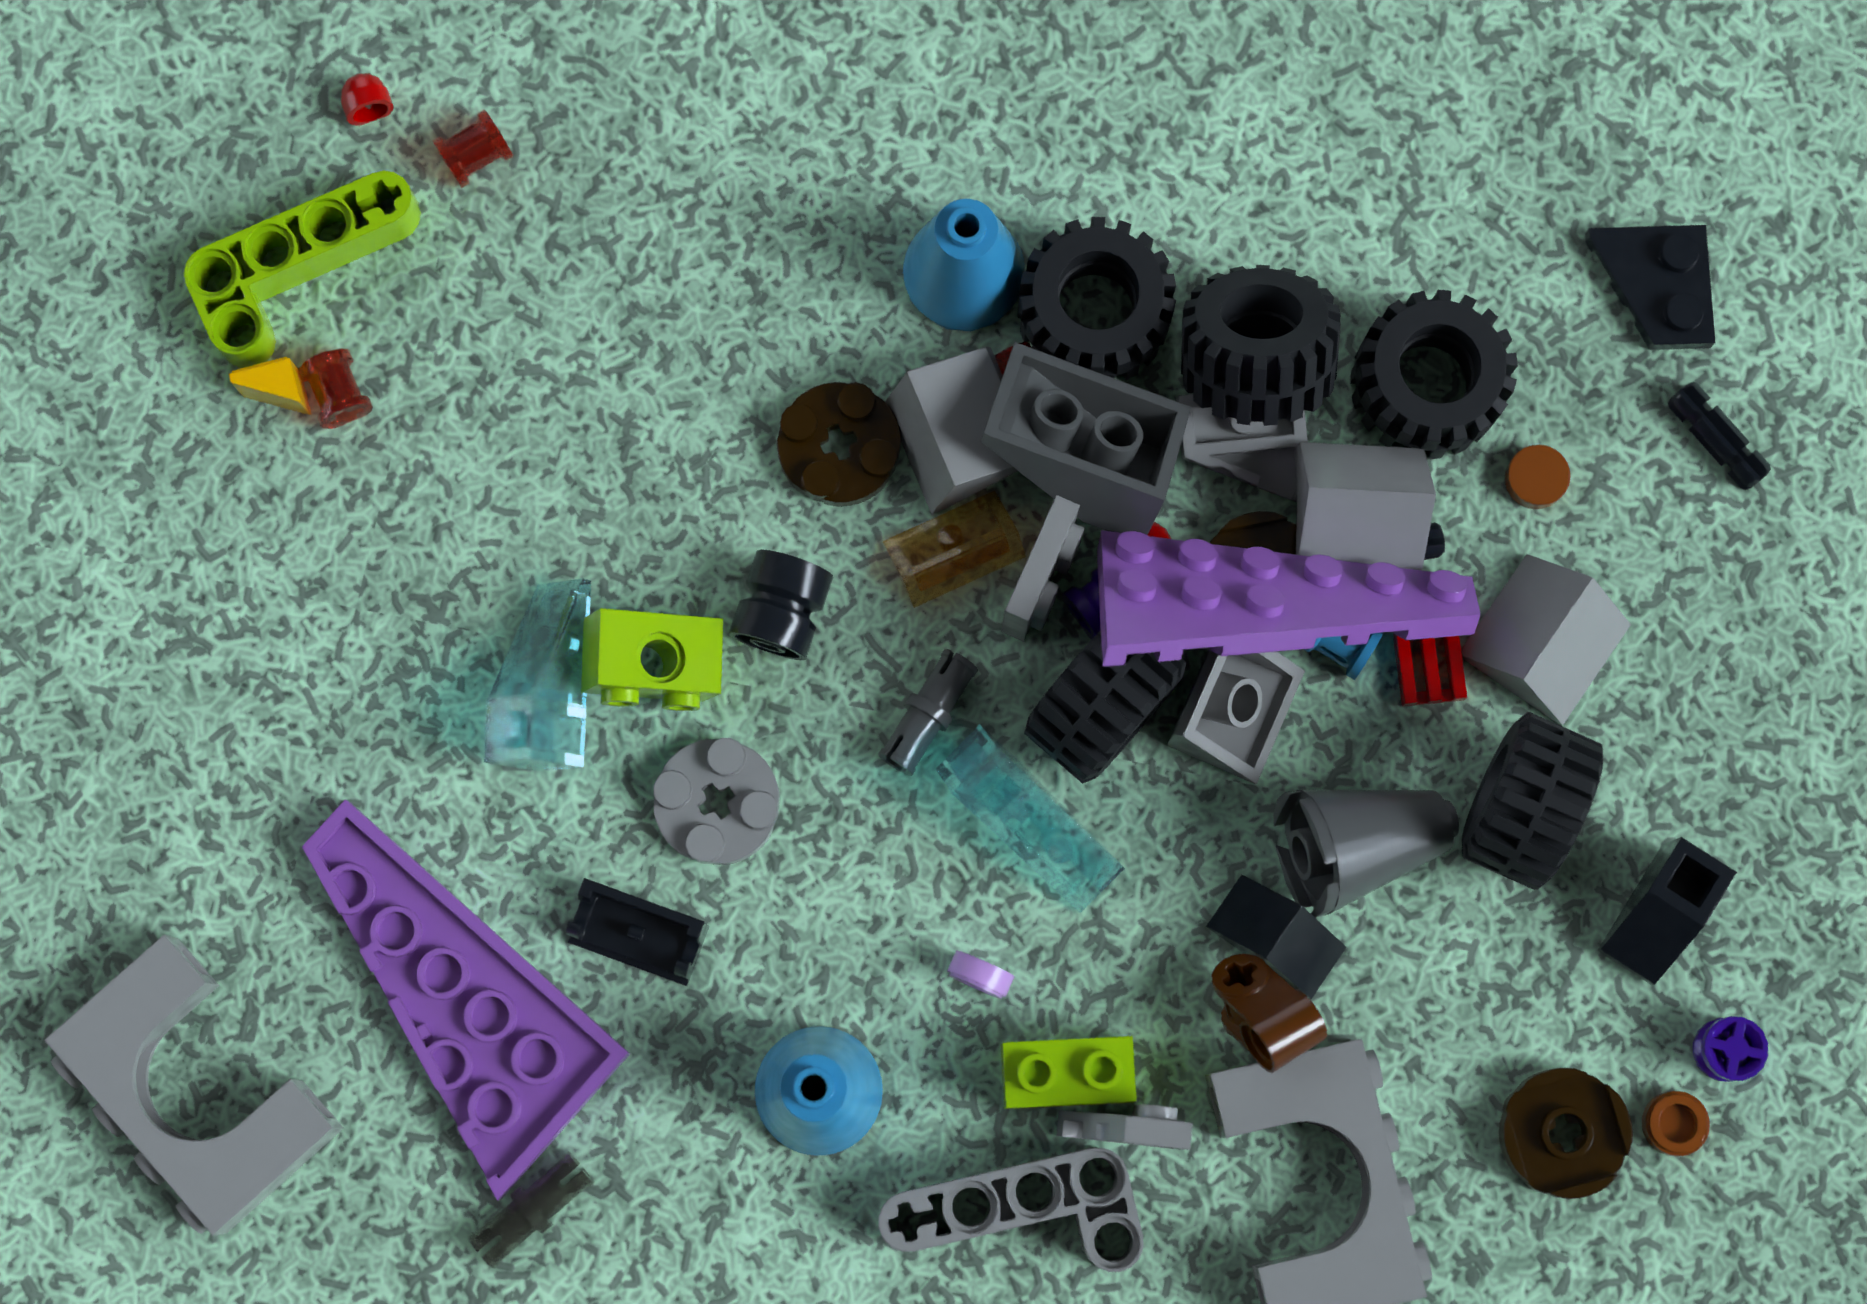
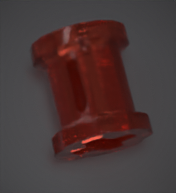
(473, 148)
(335, 388)

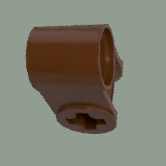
(1266, 1011)

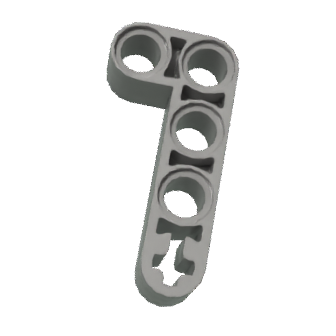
(1007, 1213)

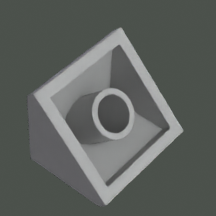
(942, 425)
(1364, 503)
(1546, 636)
(1236, 711)

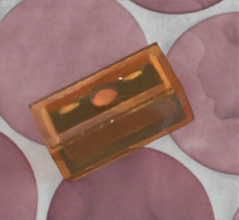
(955, 548)

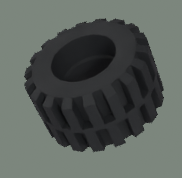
(1106, 254)
(1461, 334)
(1260, 344)
(1099, 709)
(1532, 801)

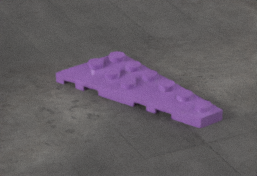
(1256, 600)
(480, 1017)

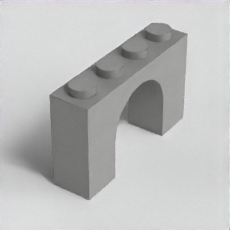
(110, 1054)
(1337, 1092)

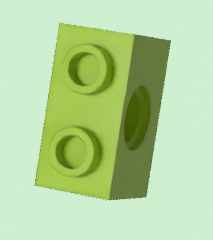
(685, 643)
(1068, 1072)

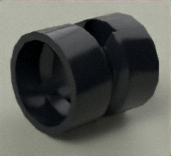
(781, 604)

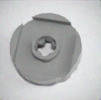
(708, 837)

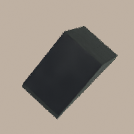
(1279, 933)

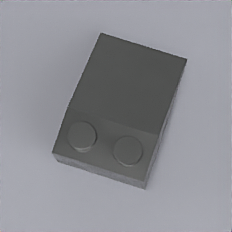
(1087, 438)

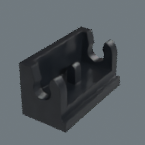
(636, 932)

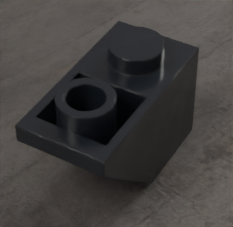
(1666, 909)

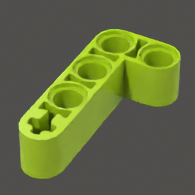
(307, 257)

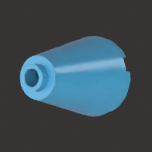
(963, 267)
(850, 1099)

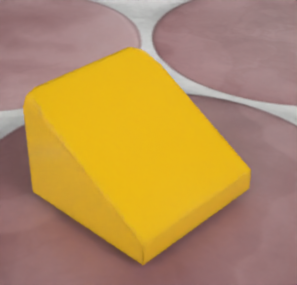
(273, 383)

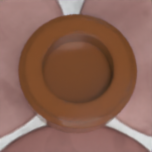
(1537, 476)
(1675, 1123)

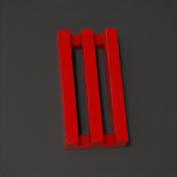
(1433, 692)

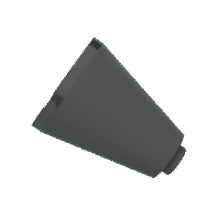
(1358, 841)

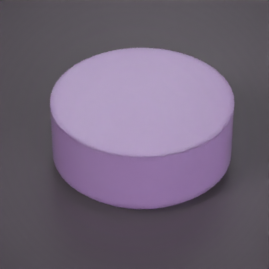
(980, 974)

